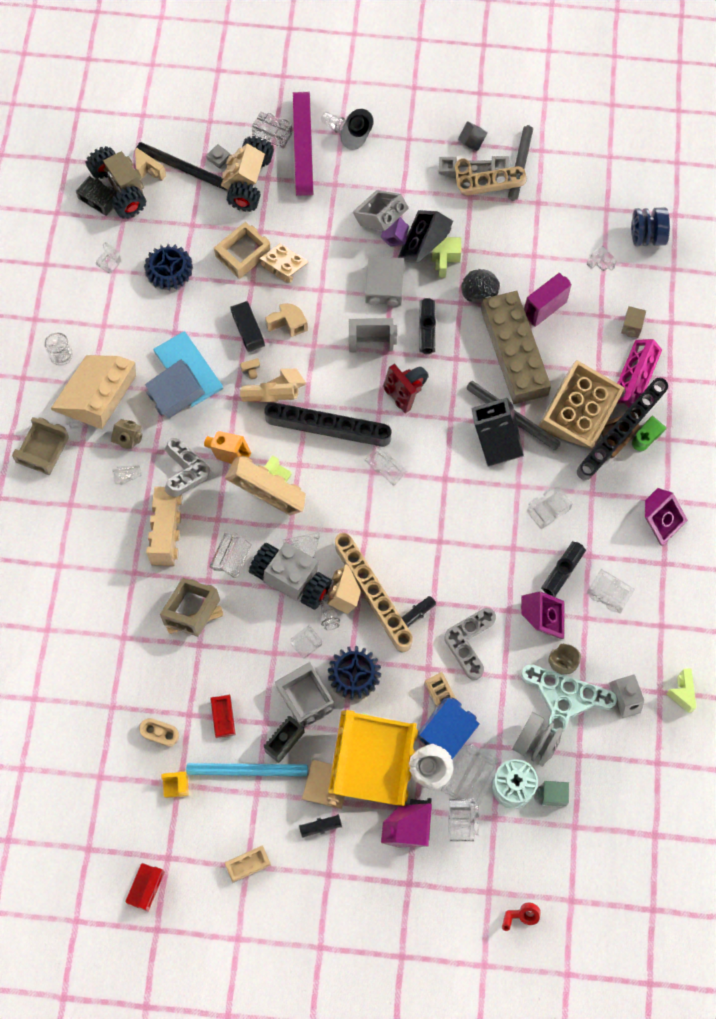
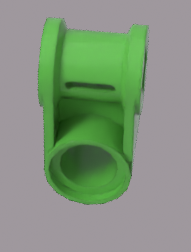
(649, 433)

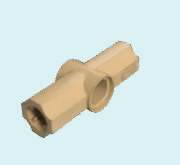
(269, 392)

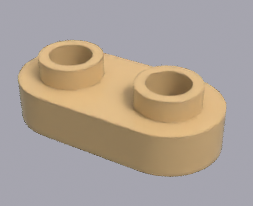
(160, 731)

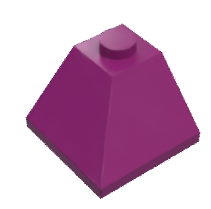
(664, 514)
(544, 613)
(408, 826)

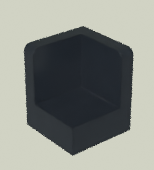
(472, 136)

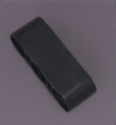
(247, 326)

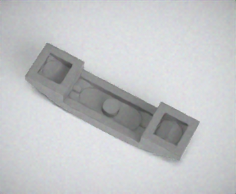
(447, 165)

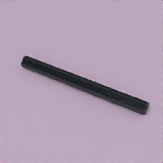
(181, 165)

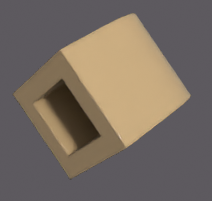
(290, 316)

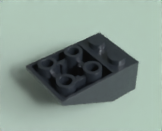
(498, 431)

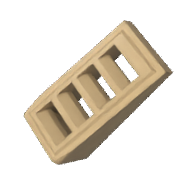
(444, 684)

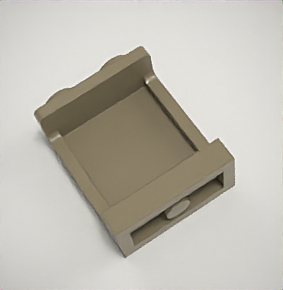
(42, 446)

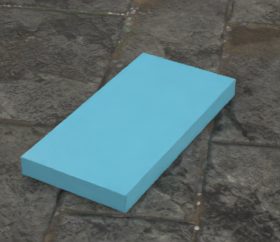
(183, 348)

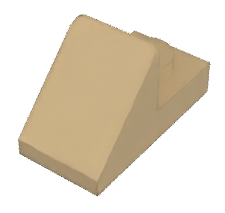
(146, 164)
(289, 376)

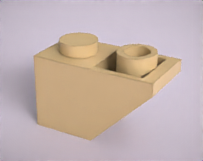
(344, 591)

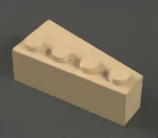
(163, 539)

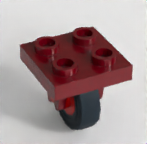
(404, 385)

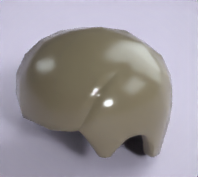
(564, 659)

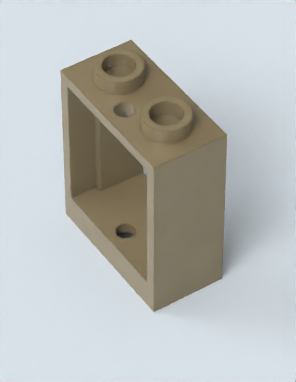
(184, 623)

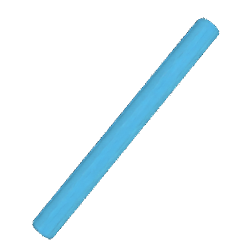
(247, 769)

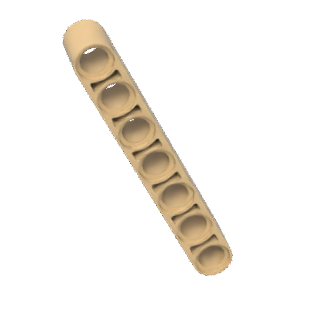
(380, 598)

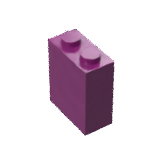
(547, 299)

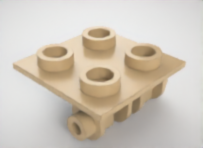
(282, 262)
(318, 784)

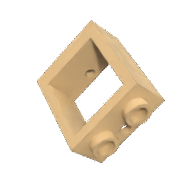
(237, 268)

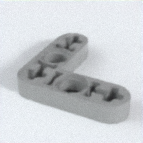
(178, 450)
(464, 635)

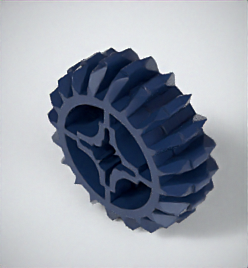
(158, 272)
(347, 671)

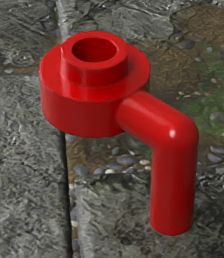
(523, 914)

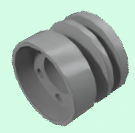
(538, 739)

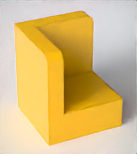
(175, 784)

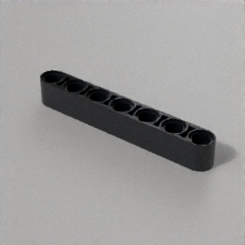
(320, 418)
(628, 422)

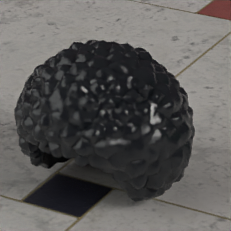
(479, 285)

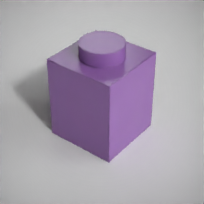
(396, 233)

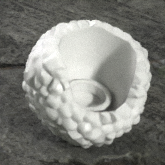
(431, 766)

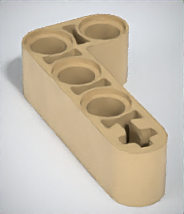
(490, 176)

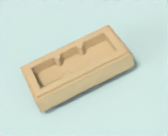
(247, 864)

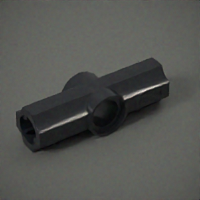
(427, 334)
(557, 577)

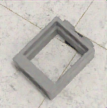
(378, 214)
(294, 678)

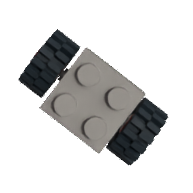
(291, 573)

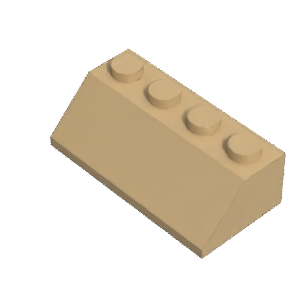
(266, 486)

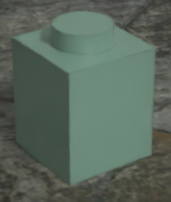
(554, 793)

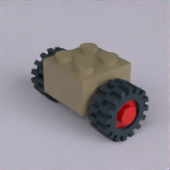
(122, 178)

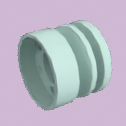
(509, 794)

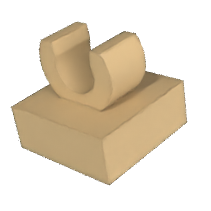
(250, 366)

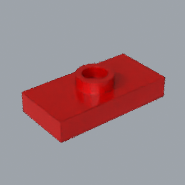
(223, 716)

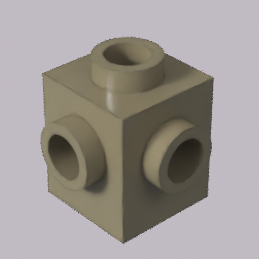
(126, 433)

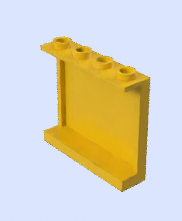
(372, 758)

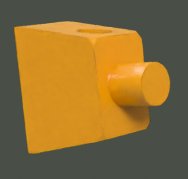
(227, 446)

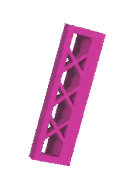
(641, 372)

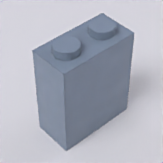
(174, 389)

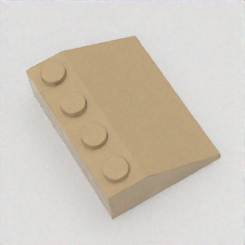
(96, 389)
(581, 406)

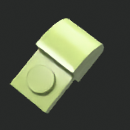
(447, 251)

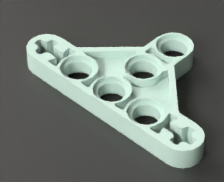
(575, 699)

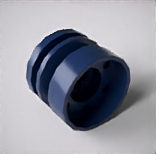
(654, 226)

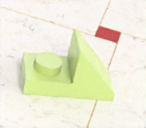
(685, 695)

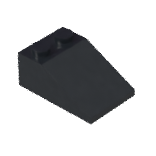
(425, 234)

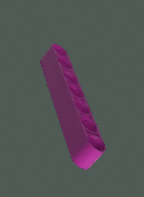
(302, 144)

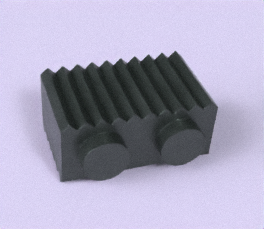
(96, 195)
(284, 739)

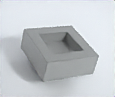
(218, 156)

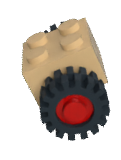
(243, 173)

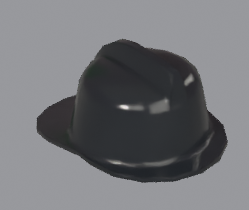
(356, 128)

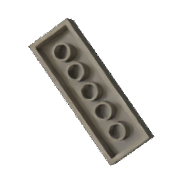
(515, 347)

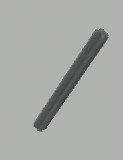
(522, 421)

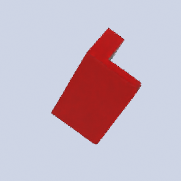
(145, 887)

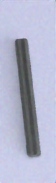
(521, 158)

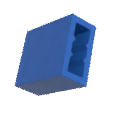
(448, 727)

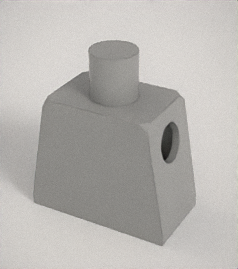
(628, 695)

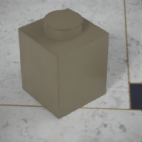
(633, 322)

